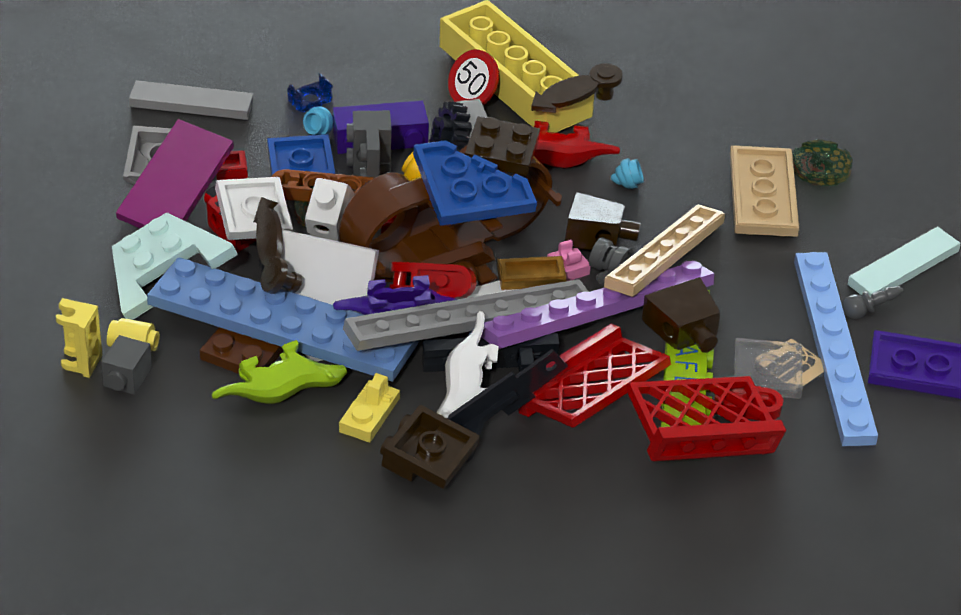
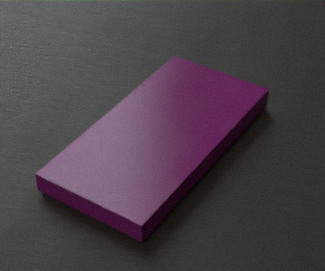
(176, 175)

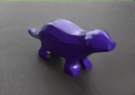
(386, 299)

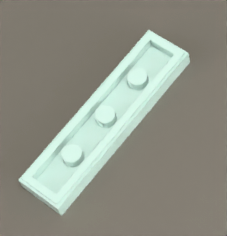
(905, 262)

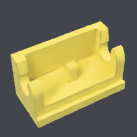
(81, 336)

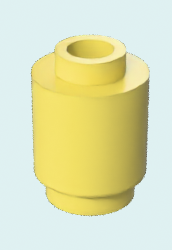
(135, 330)

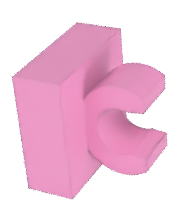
(574, 261)

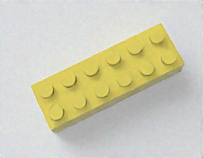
(521, 61)

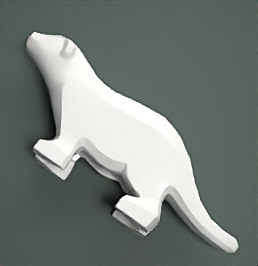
(465, 369)

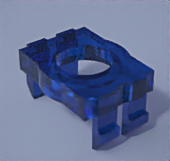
(321, 89)

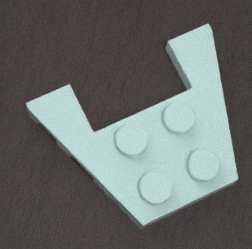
(153, 250)

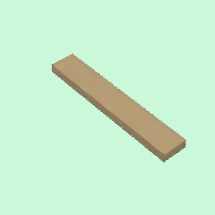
(664, 250)

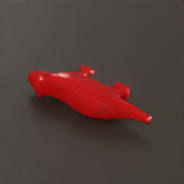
(568, 149)

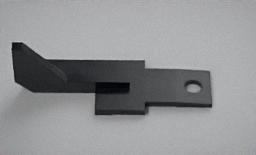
(507, 393)

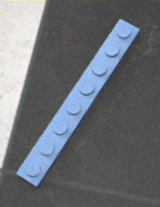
(836, 350)

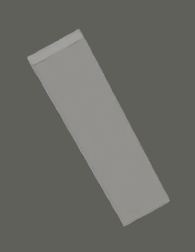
(191, 100)

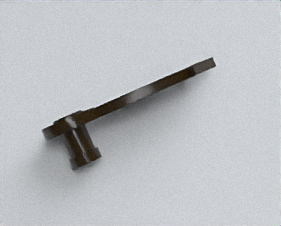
(570, 91)
(269, 247)

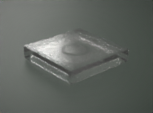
(770, 365)

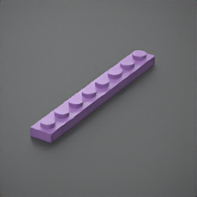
(583, 308)

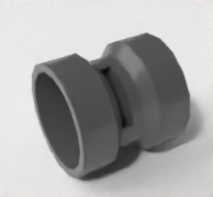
(607, 256)

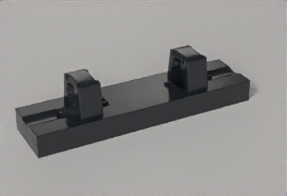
(437, 351)

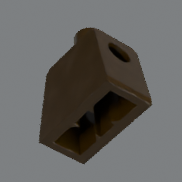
(598, 218)
(683, 315)

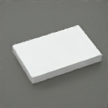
(328, 267)

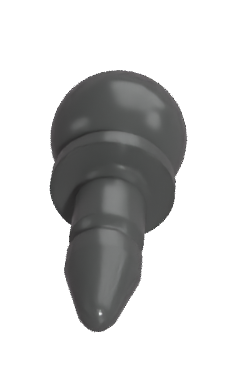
(857, 306)

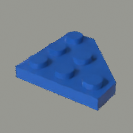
(469, 187)

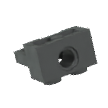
(371, 143)

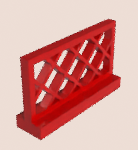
(588, 363)
(711, 437)

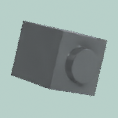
(126, 365)

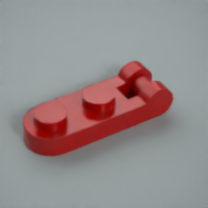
(444, 279)

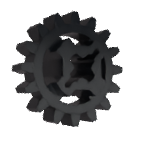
(452, 125)

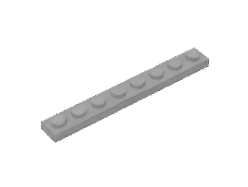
(449, 316)

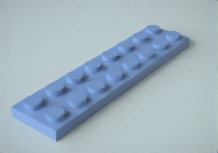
(275, 318)

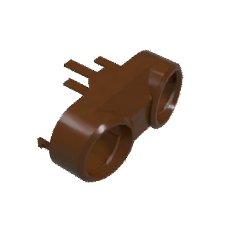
(416, 230)

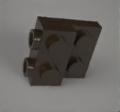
(428, 447)

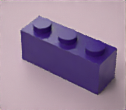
(408, 123)

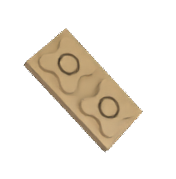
(763, 191)

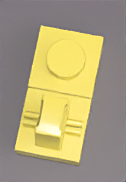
(370, 409)

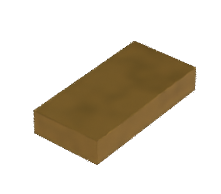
(530, 272)

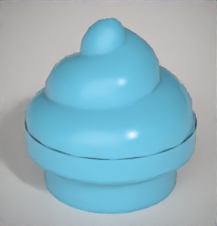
(318, 121)
(628, 174)

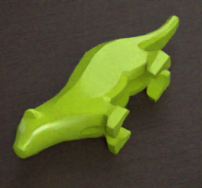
(281, 378)

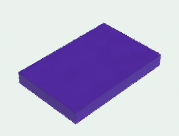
(915, 364)

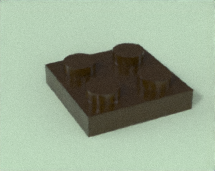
(504, 144)

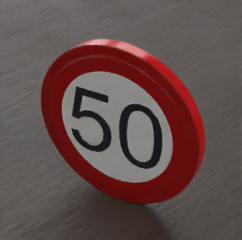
(473, 76)

